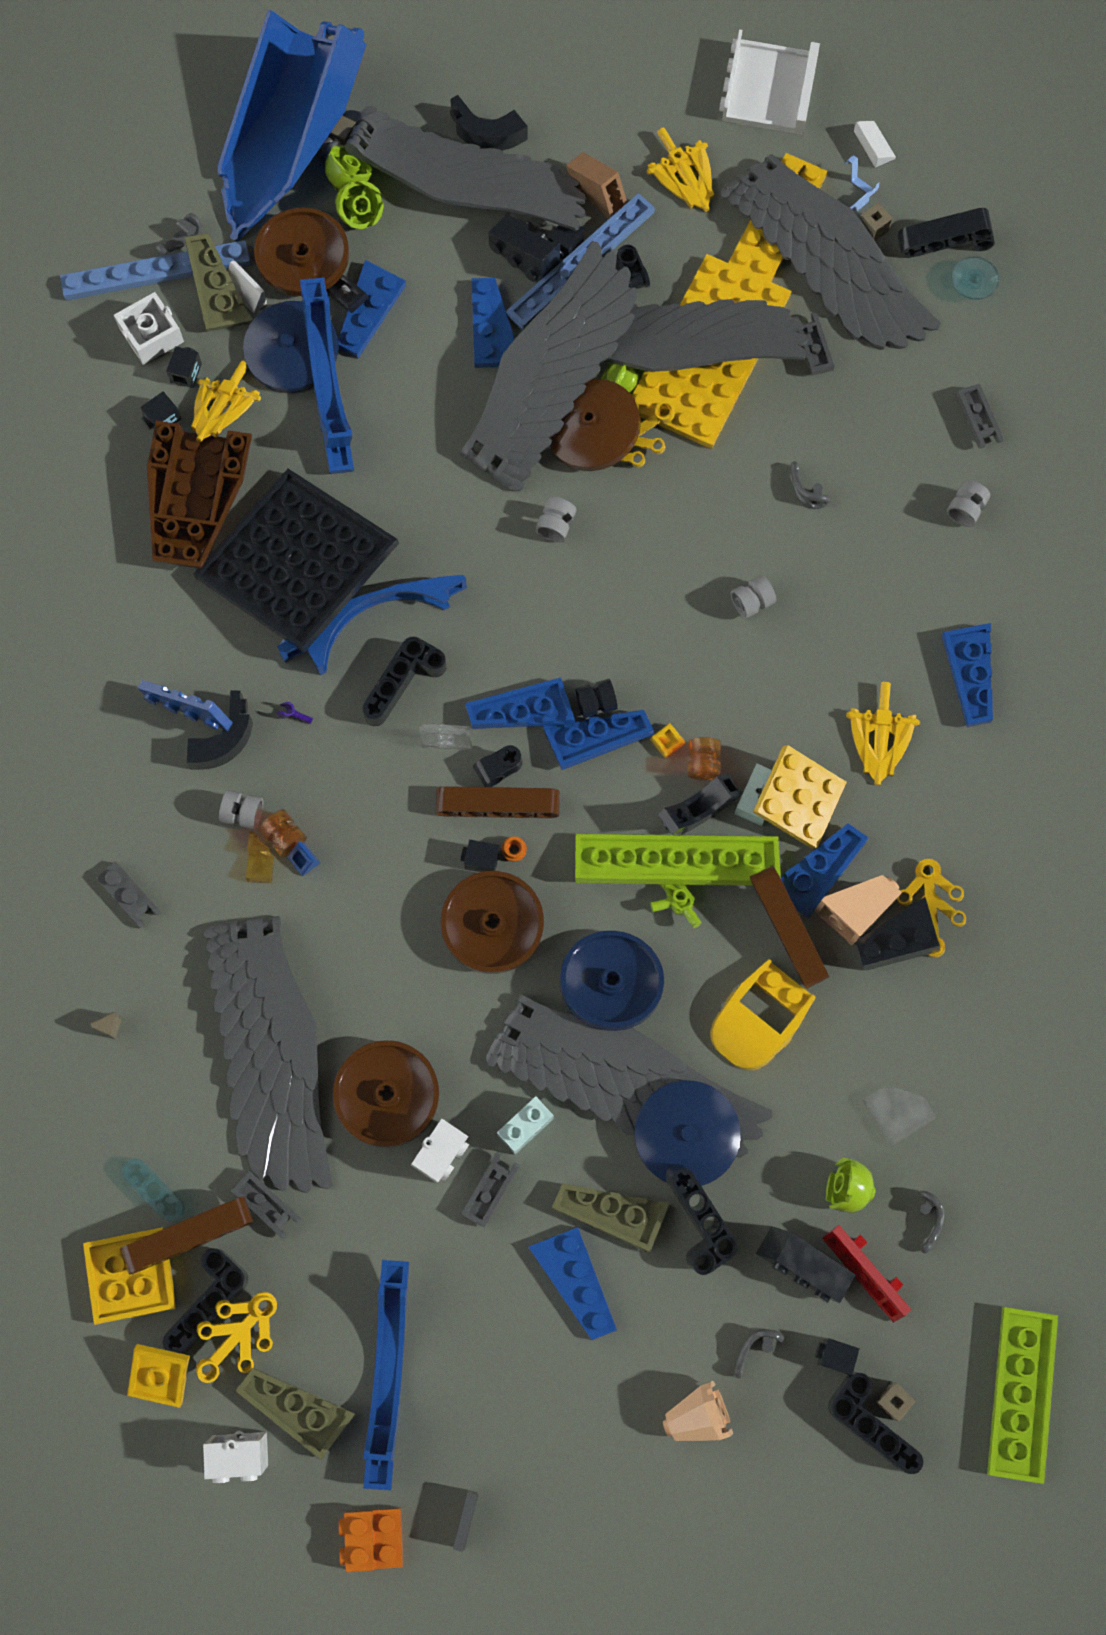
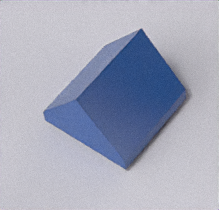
(303, 858)

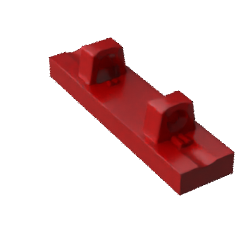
(881, 1290)

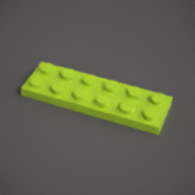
(1022, 1395)

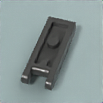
(818, 353)
(978, 414)
(126, 893)
(489, 1191)
(265, 1203)

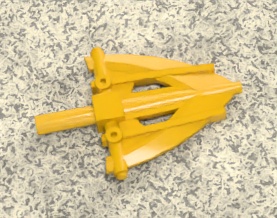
(694, 191)
(223, 393)
(879, 761)

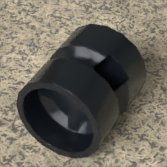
(596, 698)

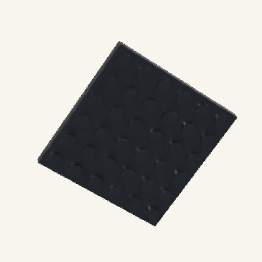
(296, 559)

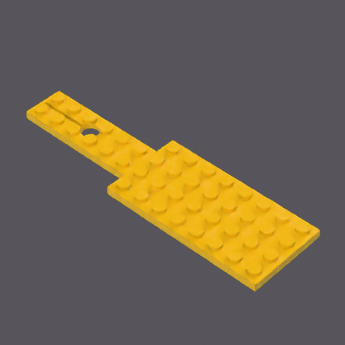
(708, 393)

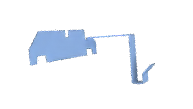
(861, 184)

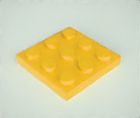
(799, 797)
(120, 1295)

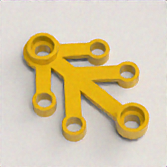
(647, 425)
(933, 900)
(238, 1332)

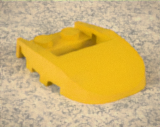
(743, 1035)

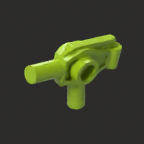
(679, 901)

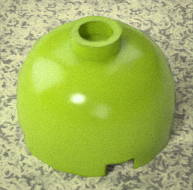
(343, 167)
(359, 204)
(850, 1186)

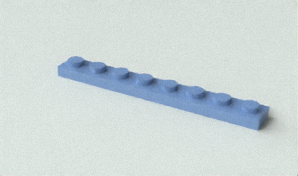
(608, 237)
(143, 272)

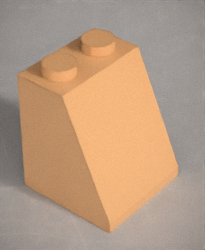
(858, 907)

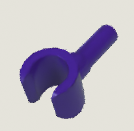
(293, 713)

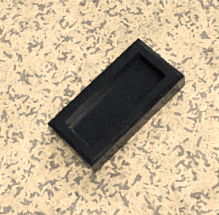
(347, 294)

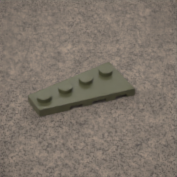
(216, 293)
(619, 1216)
(299, 1413)

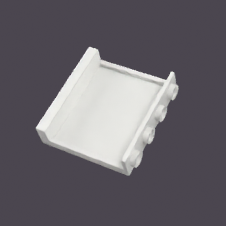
(769, 85)

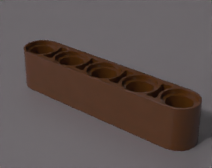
(497, 802)
(789, 927)
(186, 1235)

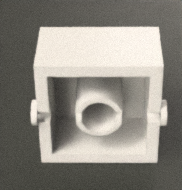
(149, 328)
(444, 1145)
(233, 1457)

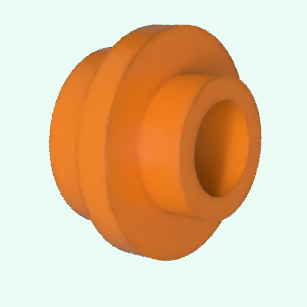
(514, 841)

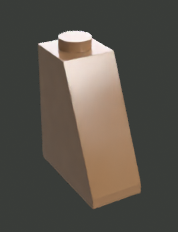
(598, 183)

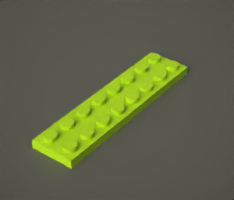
(673, 859)

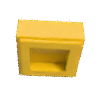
(667, 740)

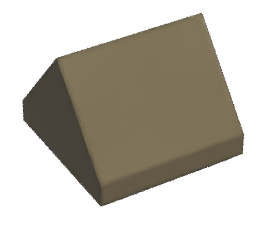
(108, 1024)

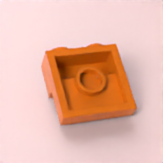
(371, 1539)

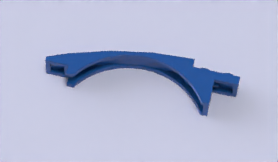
(332, 418)
(430, 591)
(385, 1403)

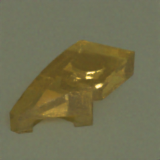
(260, 861)

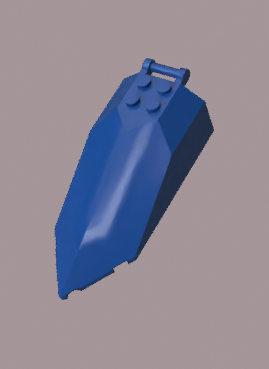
(284, 113)

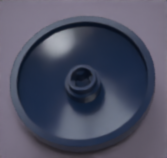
(279, 350)
(611, 980)
(687, 1127)

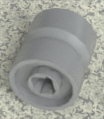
(968, 503)
(555, 521)
(751, 597)
(249, 812)

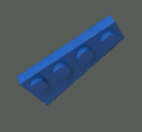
(382, 292)
(490, 323)
(971, 669)
(190, 706)
(525, 707)
(596, 736)
(819, 870)
(573, 1275)

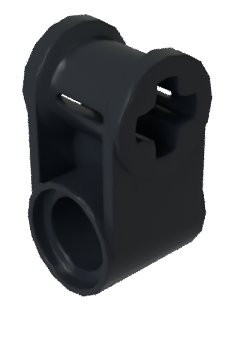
(639, 275)
(496, 767)

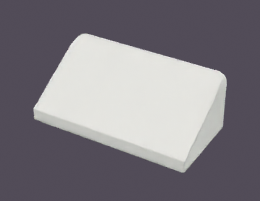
(873, 142)
(247, 288)

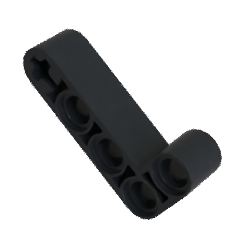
(948, 233)
(399, 683)
(698, 1215)
(202, 1304)
(877, 1428)

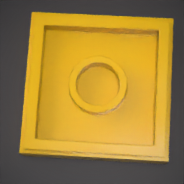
(158, 1375)

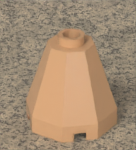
(699, 1416)

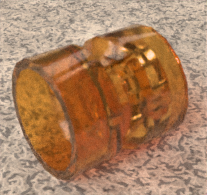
(704, 757)
(281, 831)

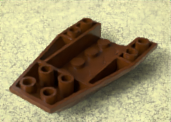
(191, 490)

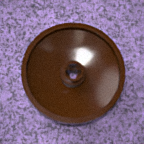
(301, 247)
(598, 428)
(485, 899)
(379, 1069)

